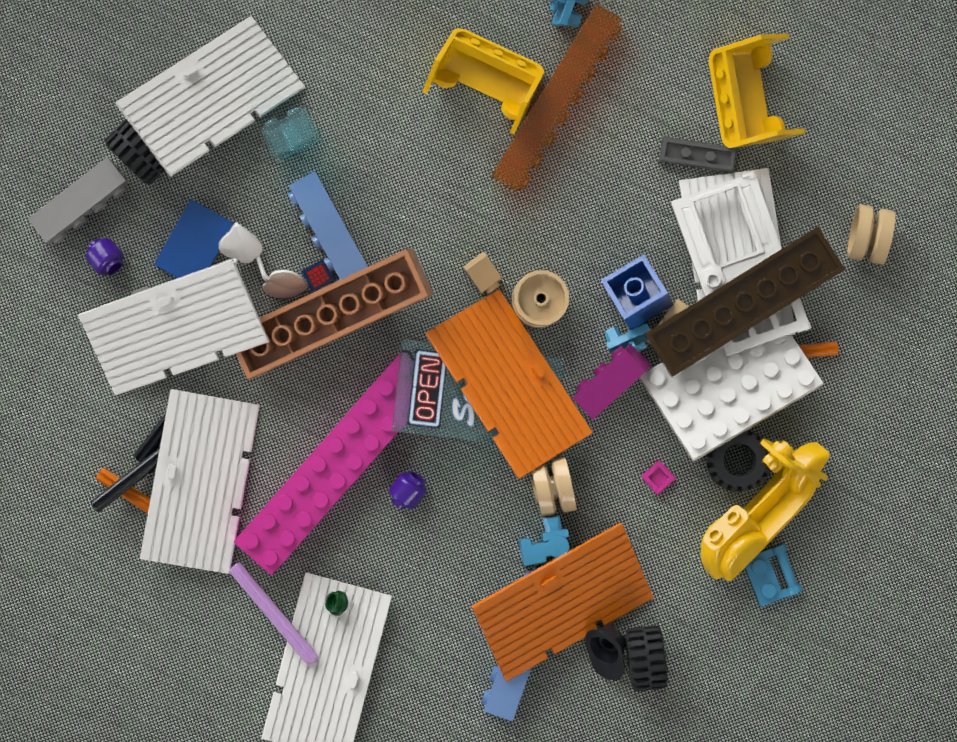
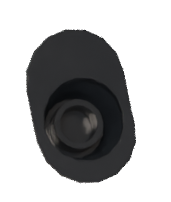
(606, 651)

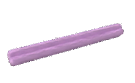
(273, 613)

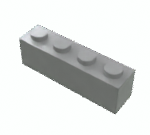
(78, 201)

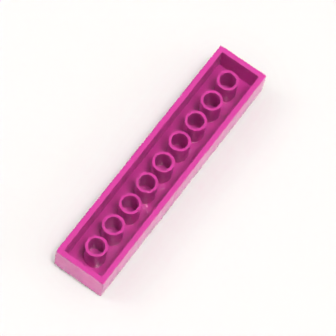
(324, 476)

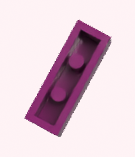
(610, 380)

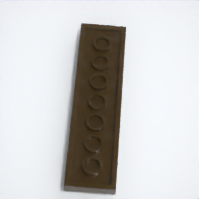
(744, 302)

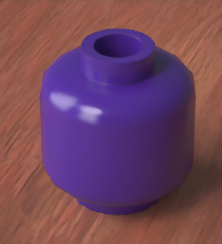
(104, 256)
(407, 490)

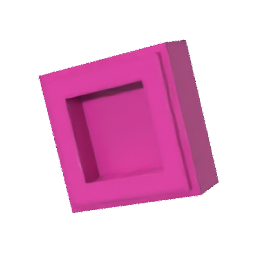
(658, 477)

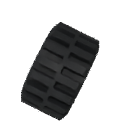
(134, 153)
(743, 482)
(646, 658)

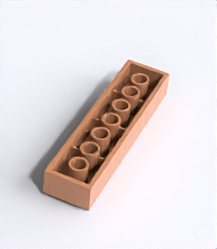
(337, 311)

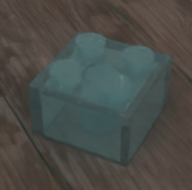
(290, 134)

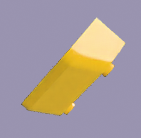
(489, 70)
(741, 93)

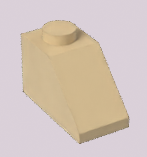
(483, 273)

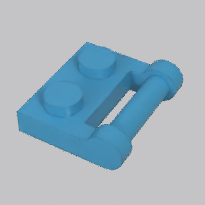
(764, 578)

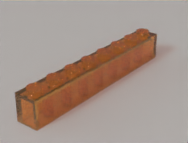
(556, 99)

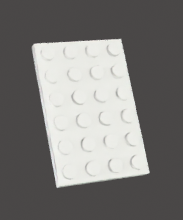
(730, 393)

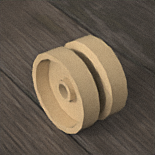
(871, 234)
(535, 313)
(548, 488)

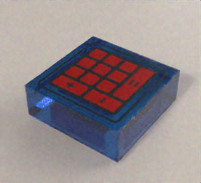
(318, 276)

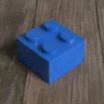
(637, 292)

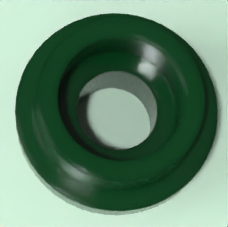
(336, 603)

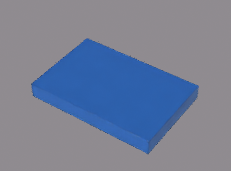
(193, 241)

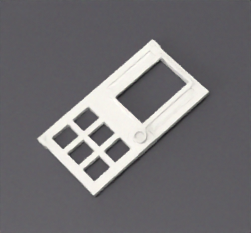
(714, 276)

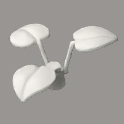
(245, 247)

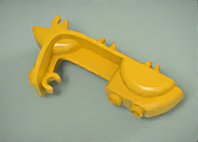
(745, 532)

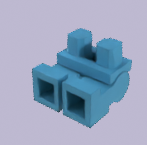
(552, 544)

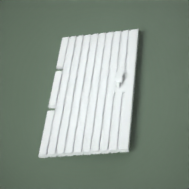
(210, 95)
(728, 228)
(173, 327)
(199, 481)
(327, 696)

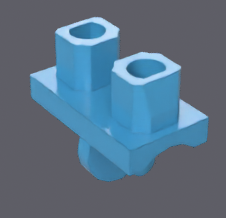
(563, 12)
(635, 337)

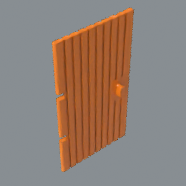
(509, 383)
(562, 601)

